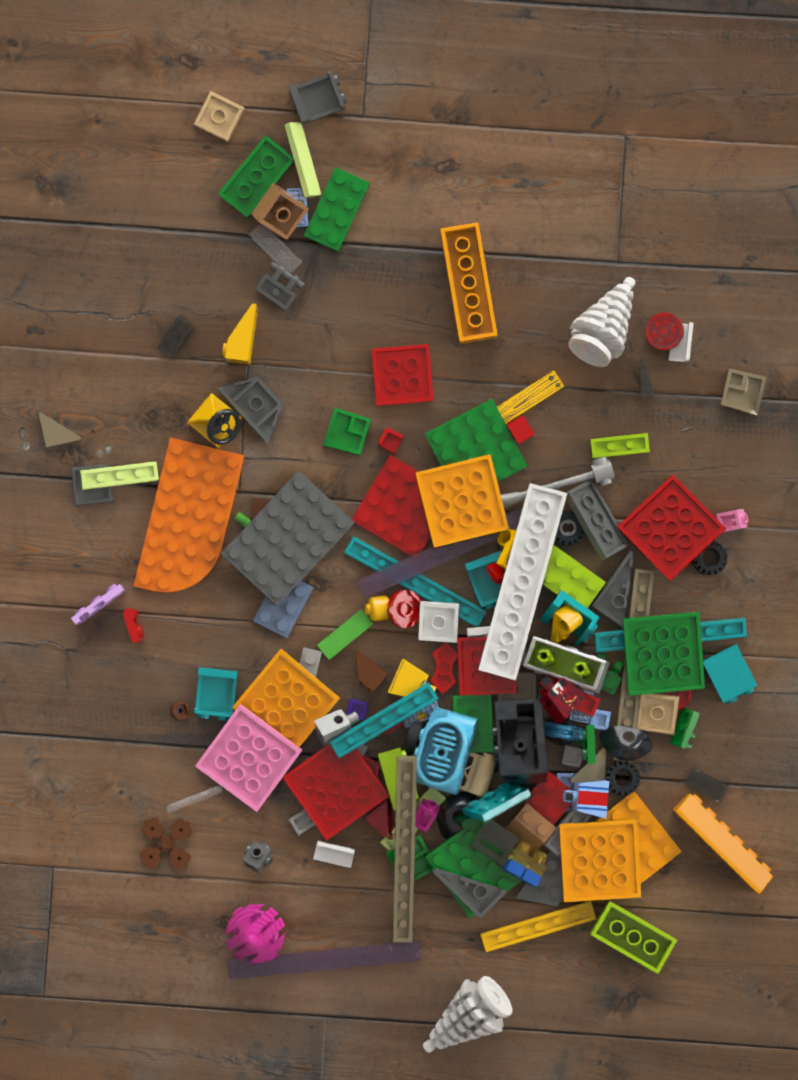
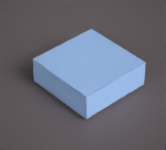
(600, 719)

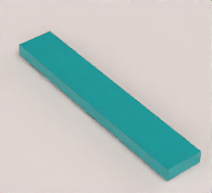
(383, 720)

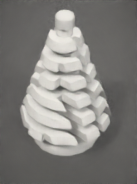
(602, 328)
(471, 1014)

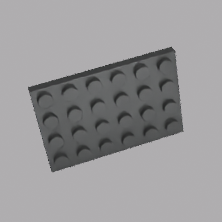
(287, 538)

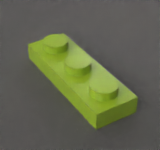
(620, 445)

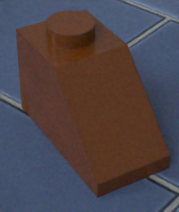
(368, 672)

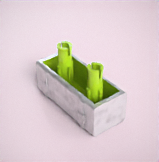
(566, 662)

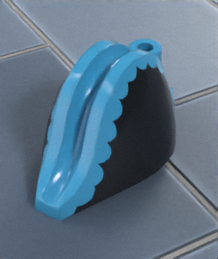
(562, 734)

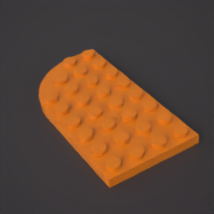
(188, 516)

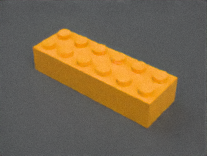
(468, 283)

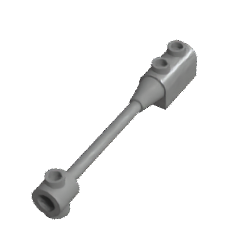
(601, 472)

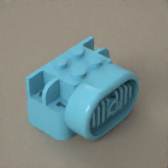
(455, 736)

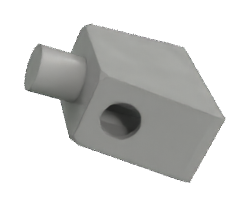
(333, 725)

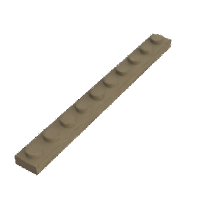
(639, 607)
(404, 848)

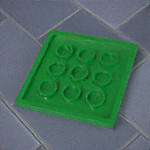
(474, 435)
(663, 653)
(458, 858)

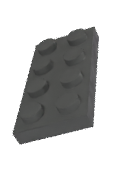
(596, 519)

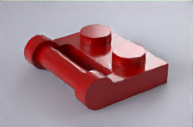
(136, 631)

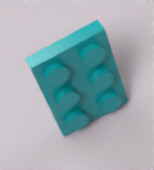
(495, 802)

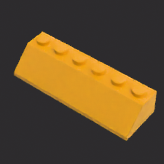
(726, 846)

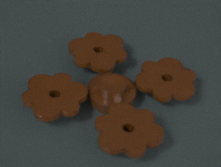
(166, 843)

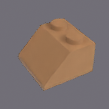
(279, 211)
(530, 827)

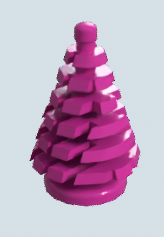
(255, 933)

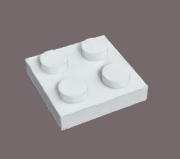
(438, 621)

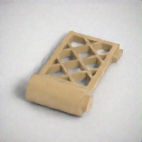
(479, 774)

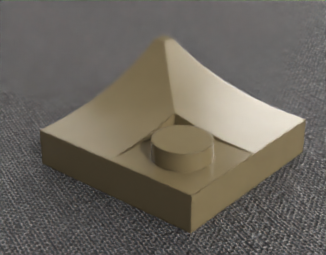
(743, 392)

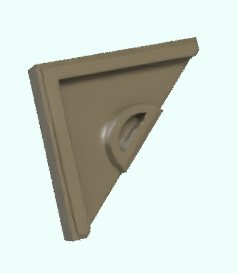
(55, 433)
(592, 772)

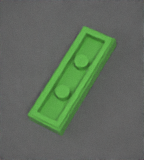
(345, 634)

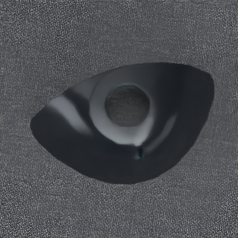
(616, 745)
(446, 824)

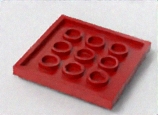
(395, 508)
(671, 528)
(335, 789)

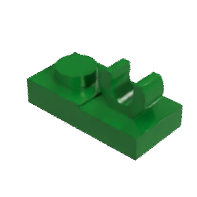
(684, 728)

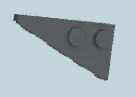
(613, 598)
(475, 894)

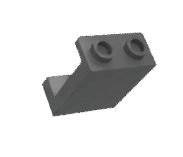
(318, 98)

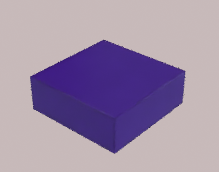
(359, 707)

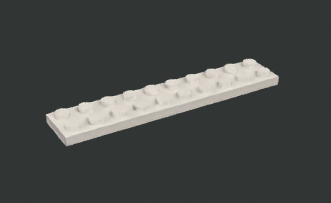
(522, 581)

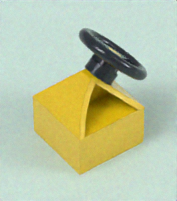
(216, 421)

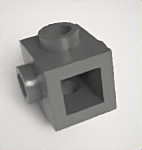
(258, 857)

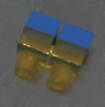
(525, 867)

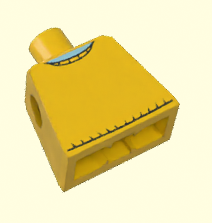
(408, 679)

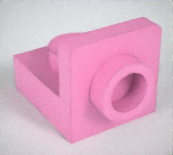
(733, 519)

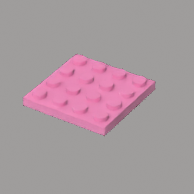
(248, 758)

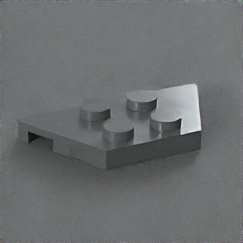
(255, 404)
(550, 886)

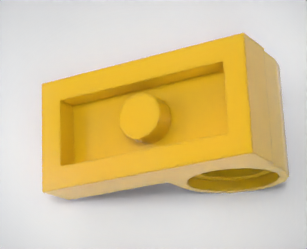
(506, 540)
(564, 622)

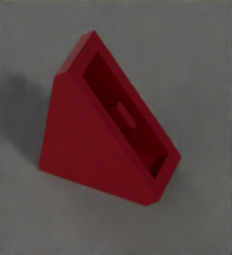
(381, 818)

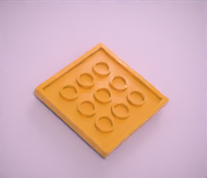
(462, 501)
(288, 698)
(654, 843)
(600, 860)

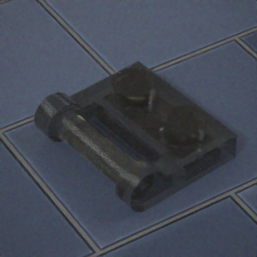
(499, 837)

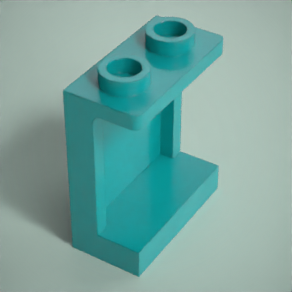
(483, 585)
(589, 618)
(729, 674)
(216, 693)

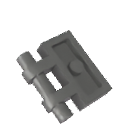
(277, 291)

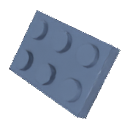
(284, 616)

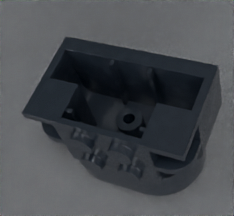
(520, 742)

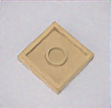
(218, 116)
(658, 713)

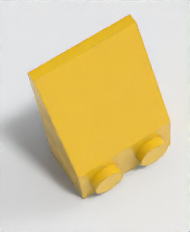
(241, 340)

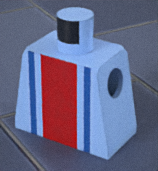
(589, 797)

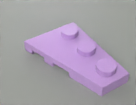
(97, 604)

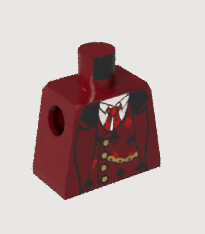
(560, 698)

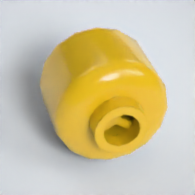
(377, 608)

